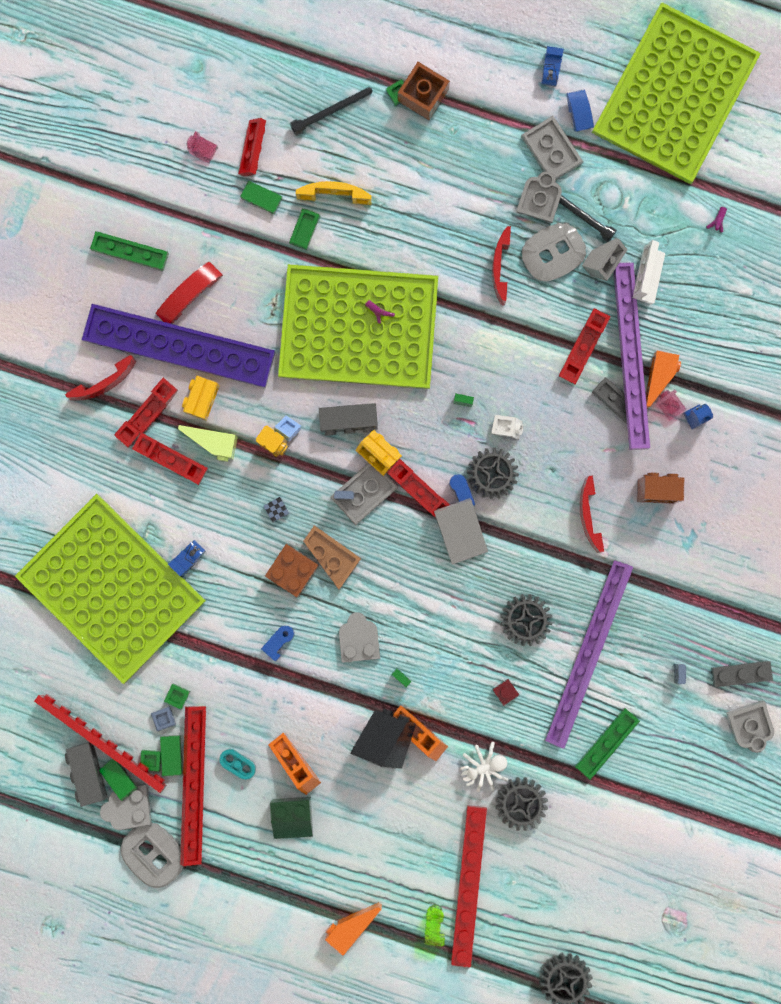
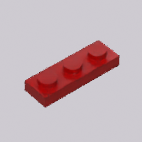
(252, 147)

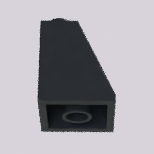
(385, 739)

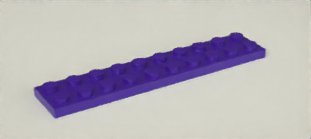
(178, 345)

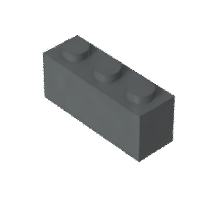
(348, 419)
(86, 774)

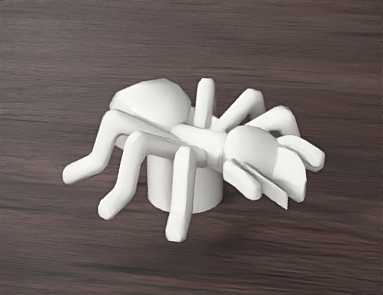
(487, 766)

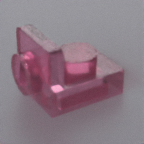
(201, 147)
(670, 404)

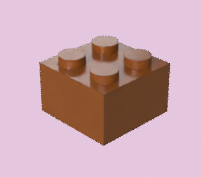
(423, 90)
(660, 489)
(292, 570)

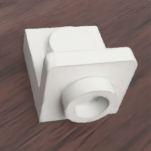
(507, 426)

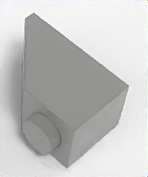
(605, 259)

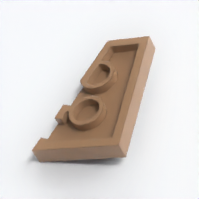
(331, 555)

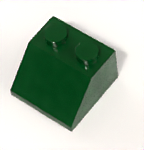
(291, 817)

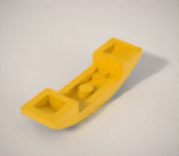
(309, 191)

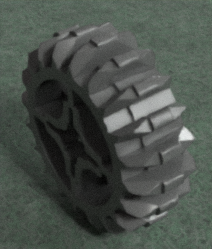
(484, 470)
(543, 617)
(529, 819)
(572, 976)

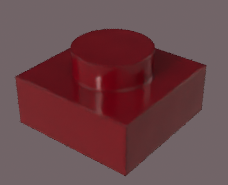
(505, 692)

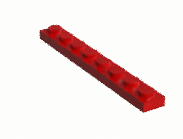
(94, 737)
(193, 785)
(468, 886)

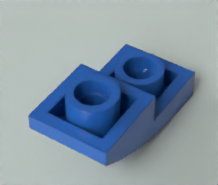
(580, 109)

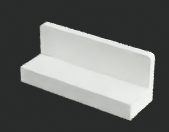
(649, 273)

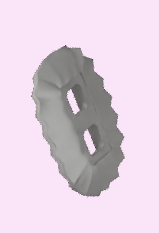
(561, 263)
(142, 864)

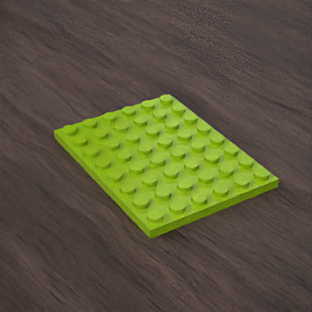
(676, 93)
(338, 339)
(110, 588)

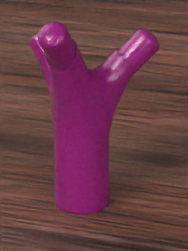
(718, 222)
(378, 311)

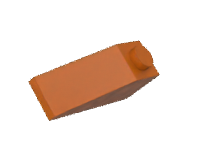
(662, 370)
(424, 737)
(294, 764)
(348, 929)

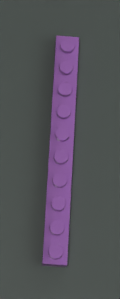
(631, 357)
(589, 654)

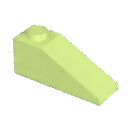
(217, 443)

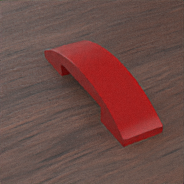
(500, 287)
(188, 292)
(584, 346)
(124, 368)
(147, 413)
(170, 458)
(416, 487)
(595, 539)

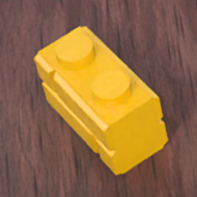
(200, 398)
(272, 441)
(378, 452)

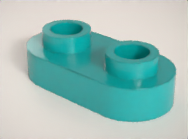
(237, 764)

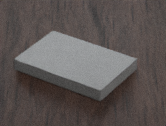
(552, 148)
(369, 491)
(461, 531)

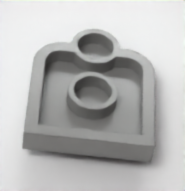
(540, 197)
(358, 639)
(751, 726)
(129, 813)

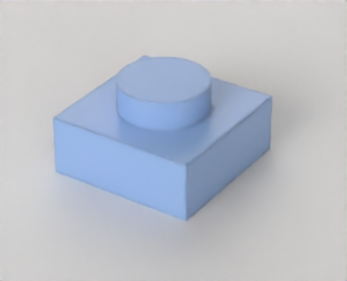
(287, 428)

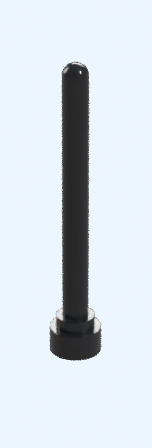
(298, 126)
(605, 231)

